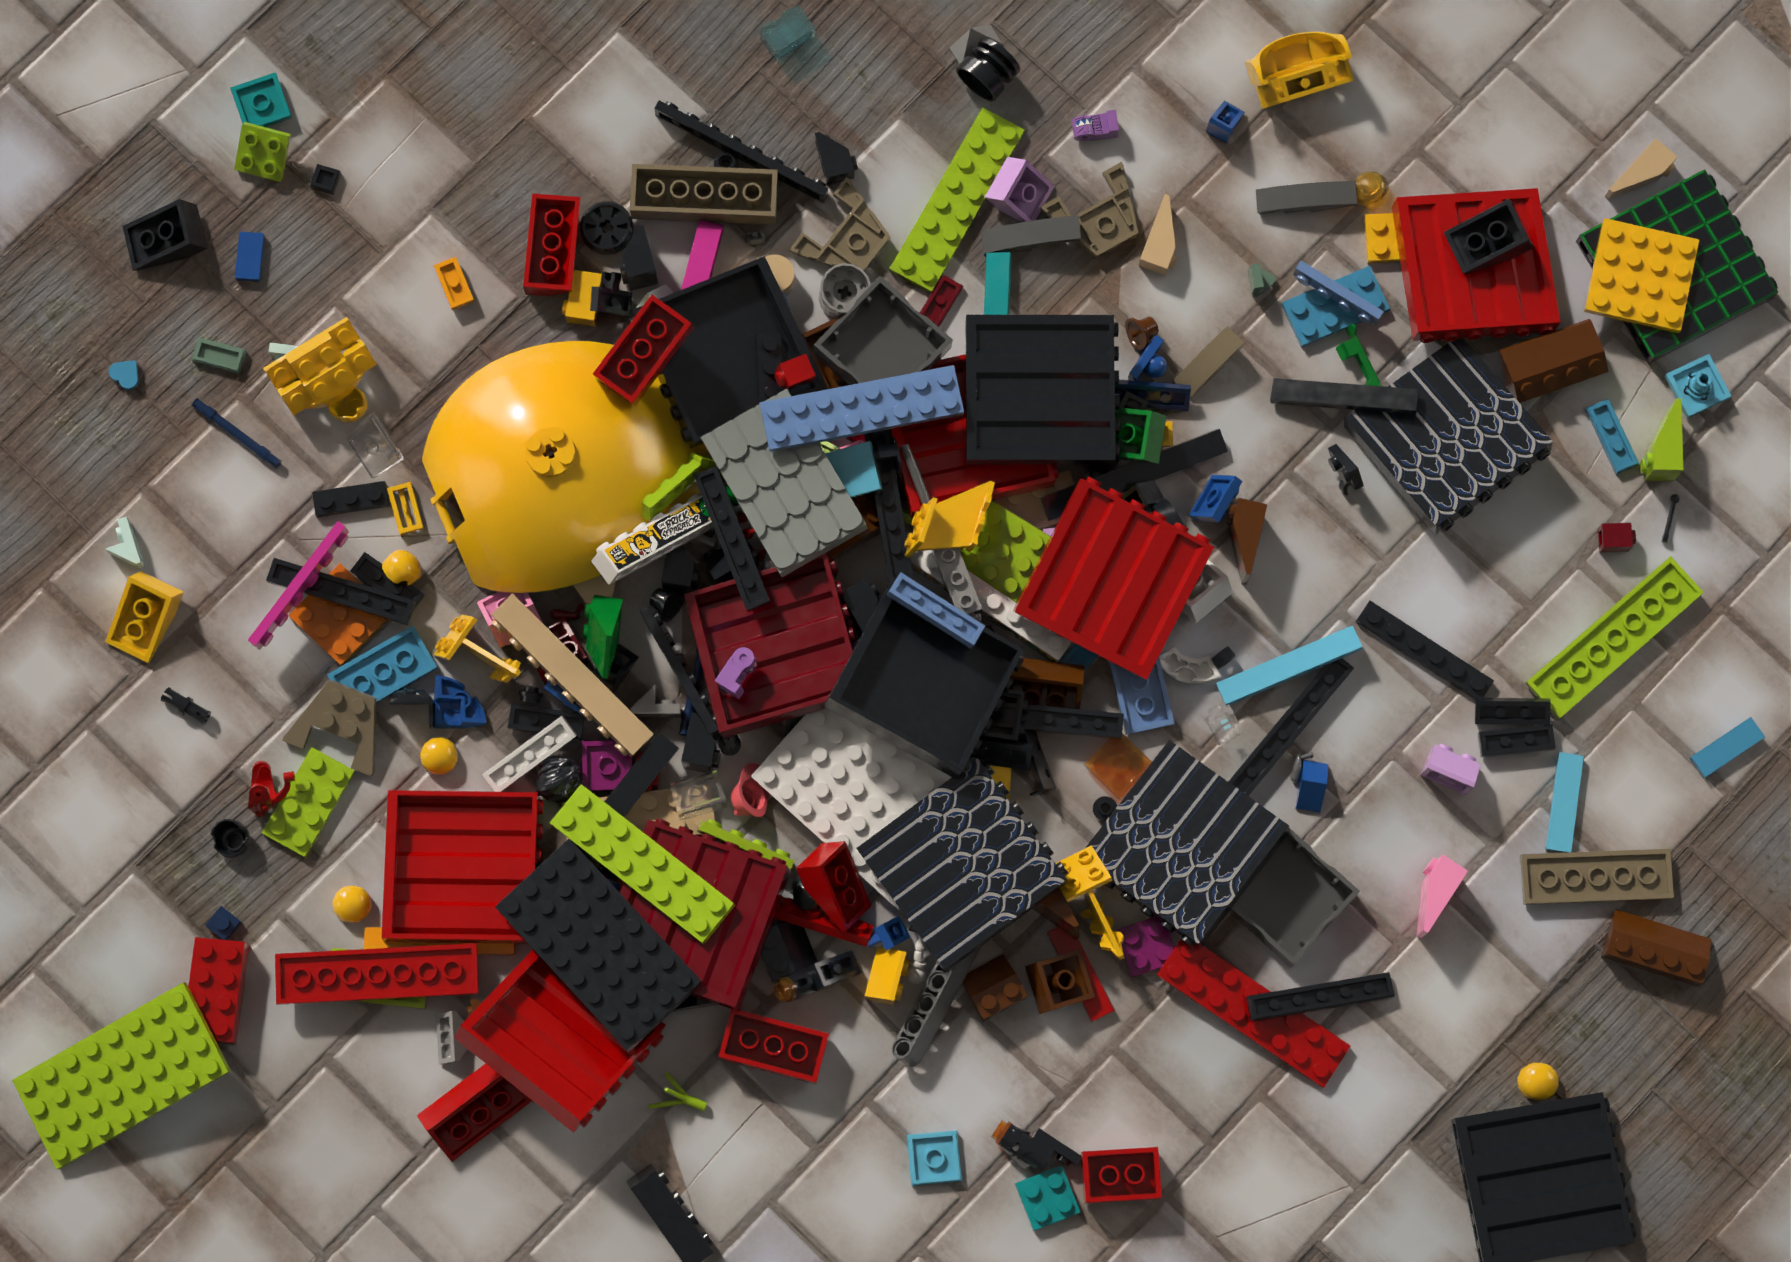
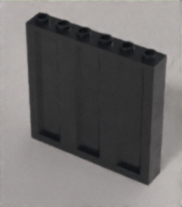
(1041, 390)
(1543, 1180)

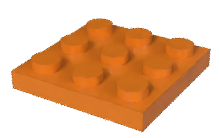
(336, 627)

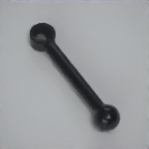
(1674, 499)

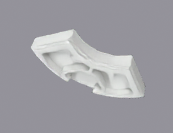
(1188, 669)

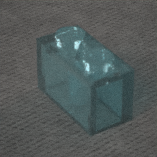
(786, 32)

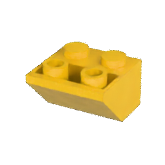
(885, 976)

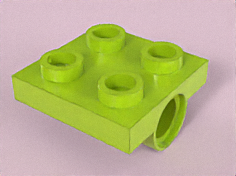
(262, 151)

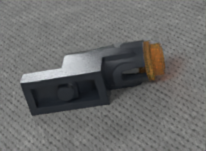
(817, 977)
(1031, 1150)

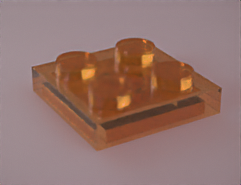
(1118, 765)

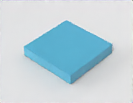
(856, 468)
(934, 1158)

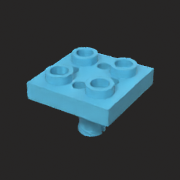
(1704, 374)

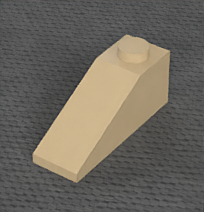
(1646, 169)
(1160, 245)

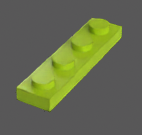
(714, 829)

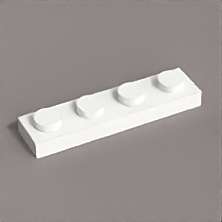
(529, 754)

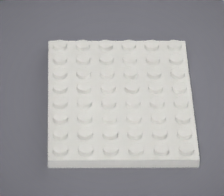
(845, 782)

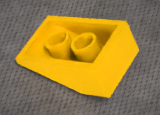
(143, 615)

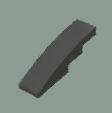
(1307, 196)
(1031, 234)

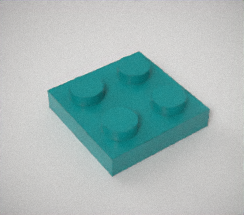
(261, 101)
(1047, 1198)

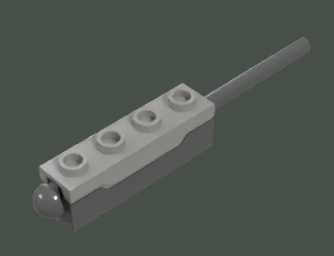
(948, 560)

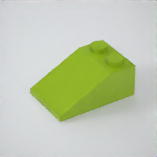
(1665, 453)

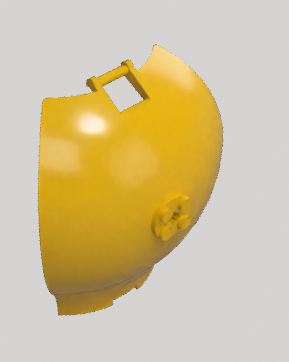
(536, 517)

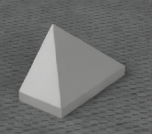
(965, 44)
(448, 1048)

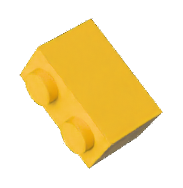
(578, 304)

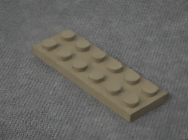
(1596, 876)

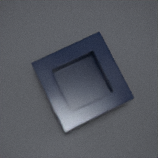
(223, 923)

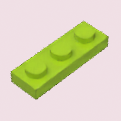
(670, 490)

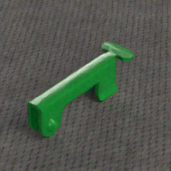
(1354, 348)

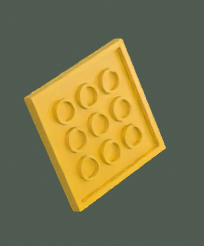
(1641, 275)

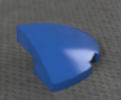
(454, 706)

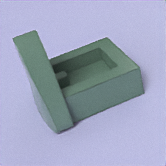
(1259, 279)

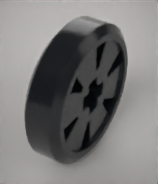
(593, 234)

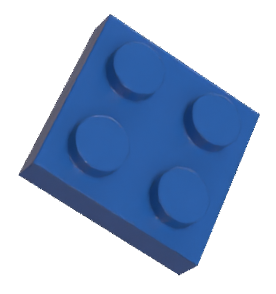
(1215, 498)

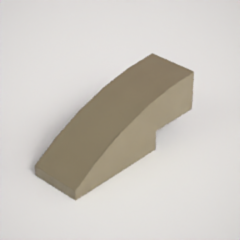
(1210, 360)

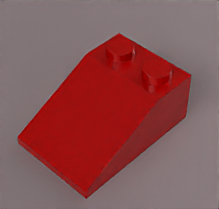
(835, 883)

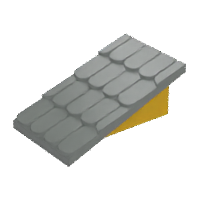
(785, 493)

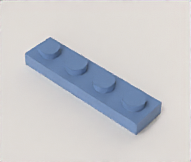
(1330, 289)
(935, 610)

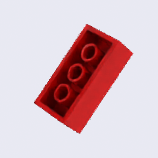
(643, 350)
(218, 984)
(773, 1046)

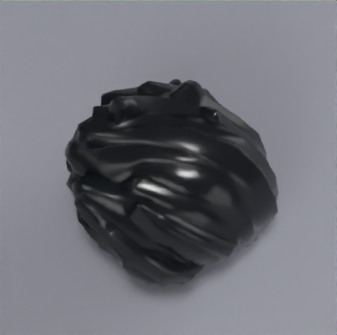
(558, 779)

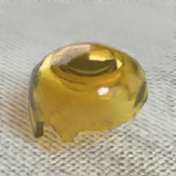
(1372, 190)

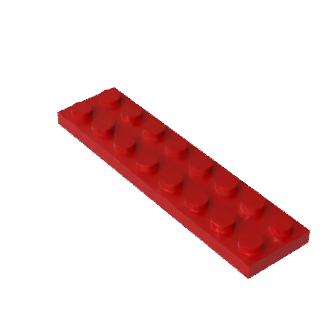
(376, 974)
(1223, 992)

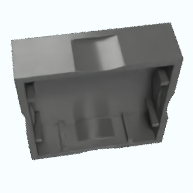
(881, 338)
(1293, 899)

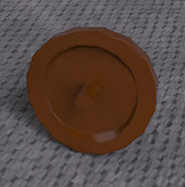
(1141, 331)

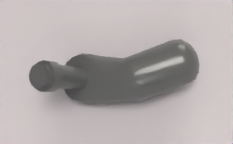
(1297, 767)

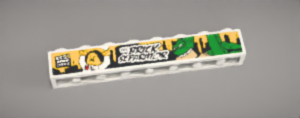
(655, 538)
(999, 610)

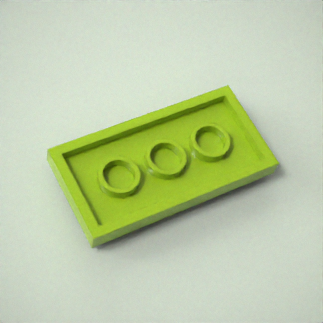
(309, 802)

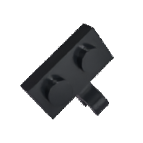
(610, 298)
(1347, 469)

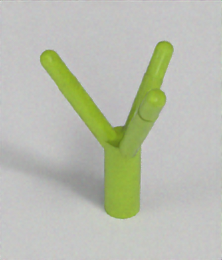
(682, 1097)

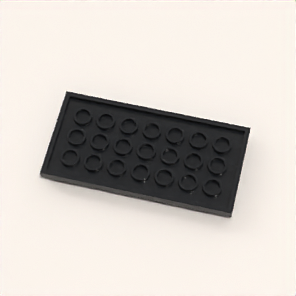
(598, 945)

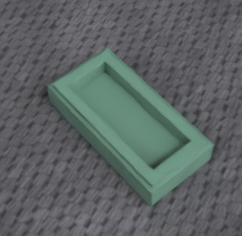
(219, 355)

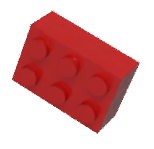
(1121, 1175)

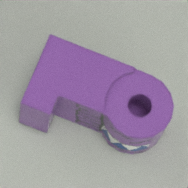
(1096, 126)
(736, 670)

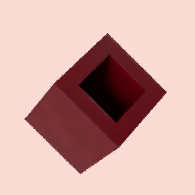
(1616, 537)

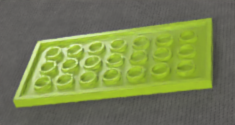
(121, 1075)

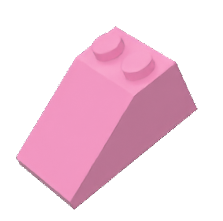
(1437, 888)

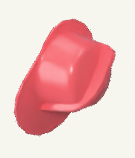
(748, 795)

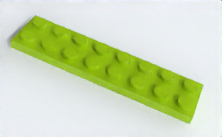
(956, 200)
(1615, 637)
(642, 864)

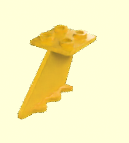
(950, 522)
(460, 627)
(1085, 875)

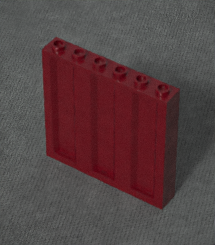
(796, 639)
(734, 948)

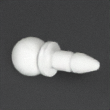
(916, 972)

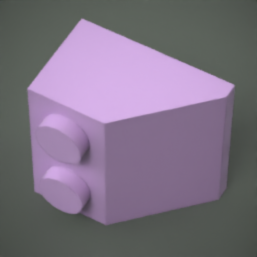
(1019, 190)
(1451, 769)

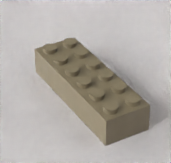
(704, 194)

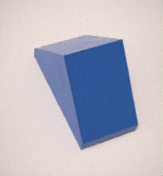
(1224, 121)
(1312, 786)

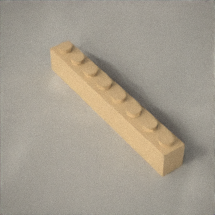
(571, 675)

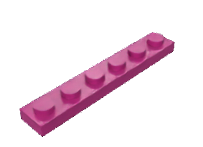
(294, 592)

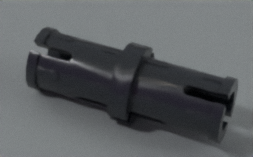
(185, 706)

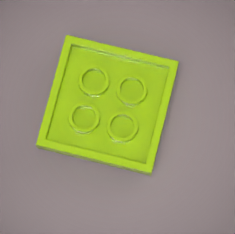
(1005, 551)

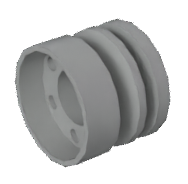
(839, 279)

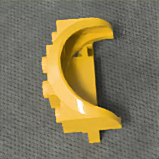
(1298, 66)
(321, 368)

